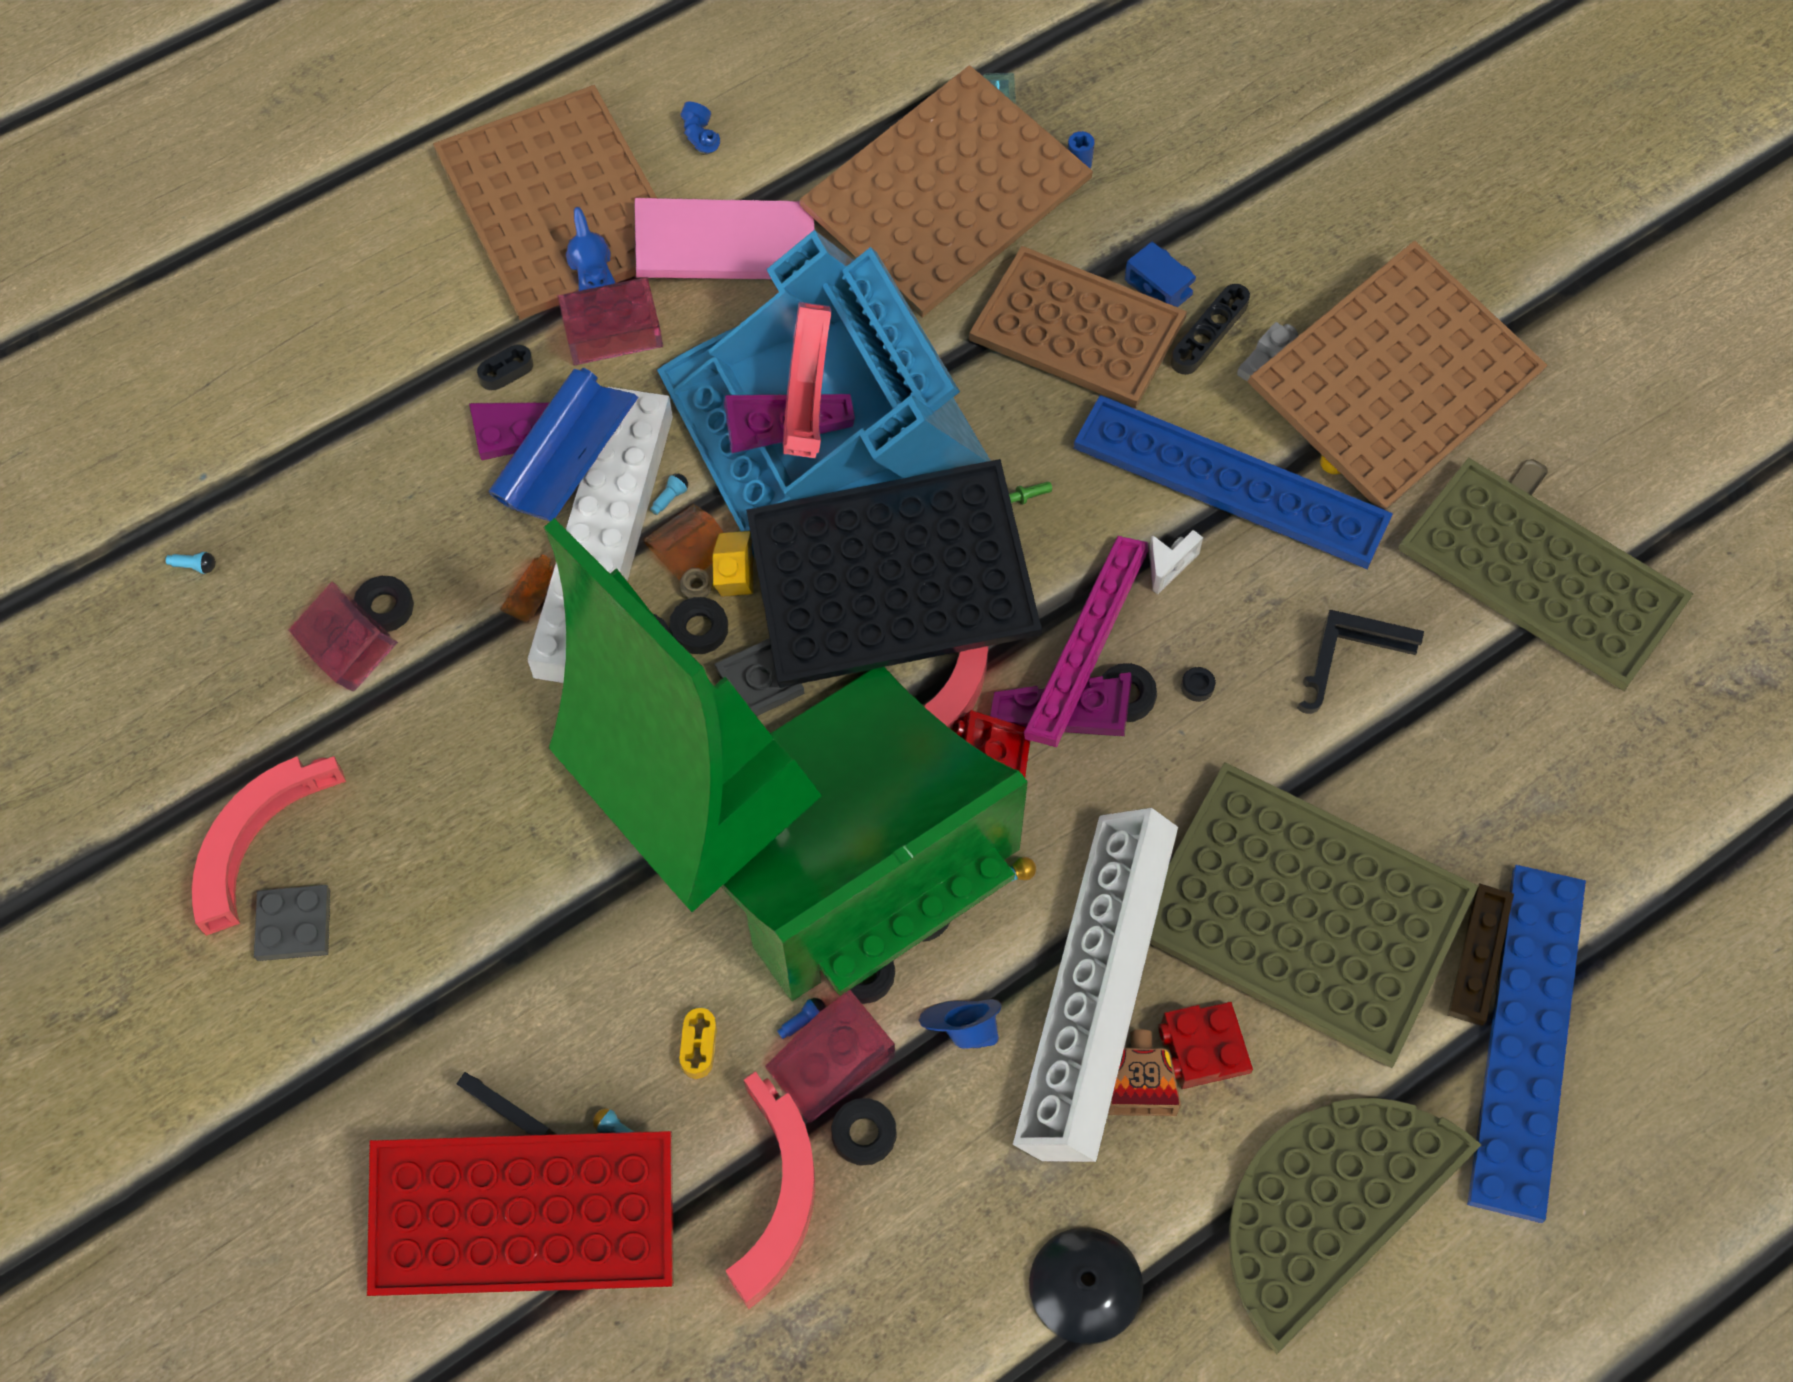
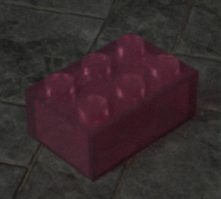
(610, 321)

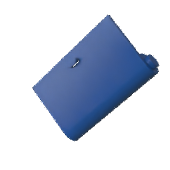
(561, 446)

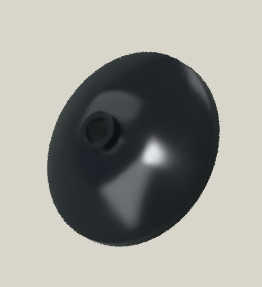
(1080, 1311)

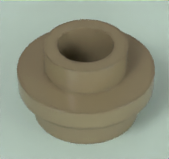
(692, 576)

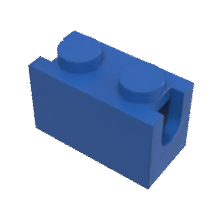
(1159, 275)

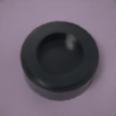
(1198, 684)

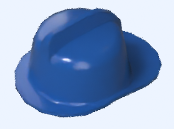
(966, 1022)

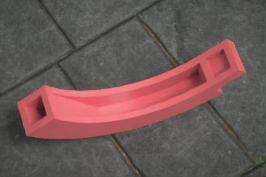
(805, 381)
(962, 688)
(238, 825)
(781, 1241)

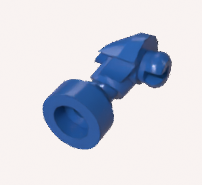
(695, 118)

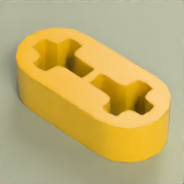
(706, 1043)

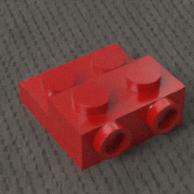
(995, 738)
(1205, 1044)

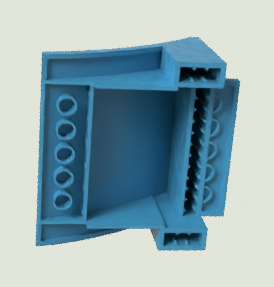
(873, 352)

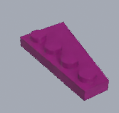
(759, 419)
(503, 426)
(1098, 712)

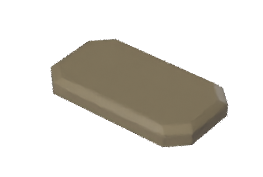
(1530, 476)

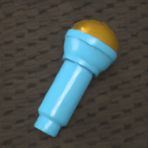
(607, 1122)

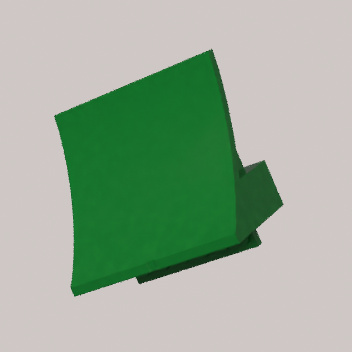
(659, 744)
(892, 848)

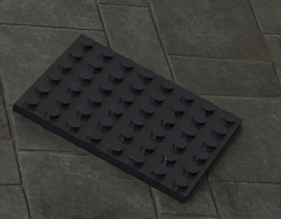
(892, 573)

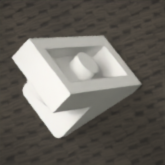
(1169, 562)

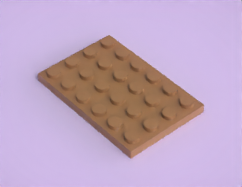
(1078, 326)

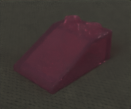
(342, 637)
(831, 1056)

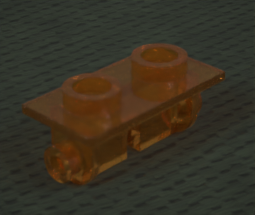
(530, 590)

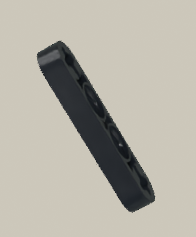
(1208, 327)

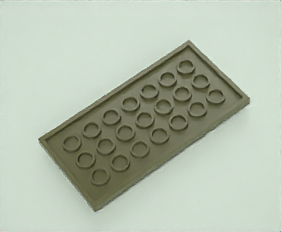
(1546, 573)

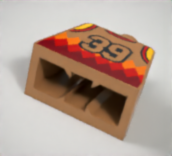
(1145, 1080)

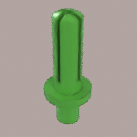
(1023, 494)

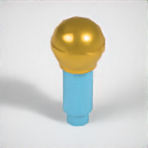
(1024, 868)

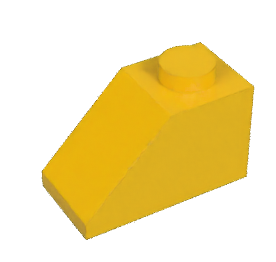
(733, 564)

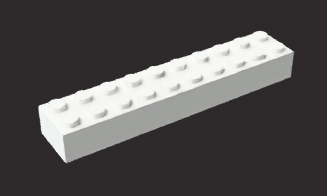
(607, 516)
(1096, 988)

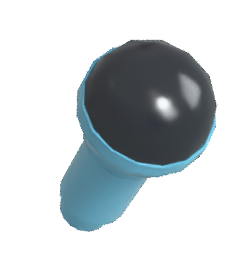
(676, 485)
(201, 562)

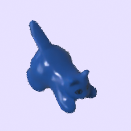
(588, 255)

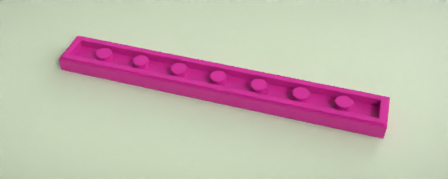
(1086, 642)

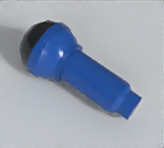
(809, 1011)

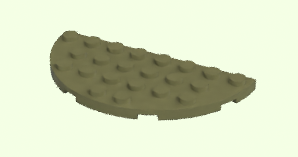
(1328, 1200)

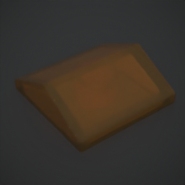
(685, 541)

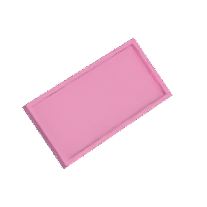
(715, 236)

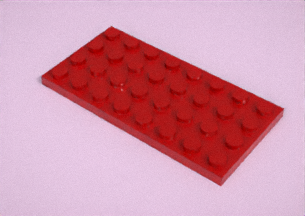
(520, 1213)

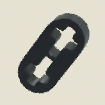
(505, 367)

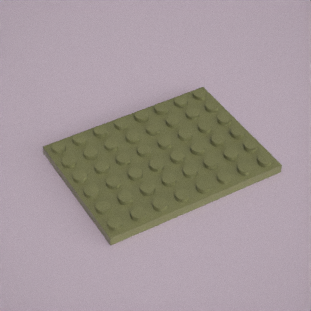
(1309, 913)

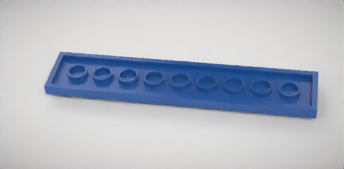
(1233, 481)
(1527, 1046)

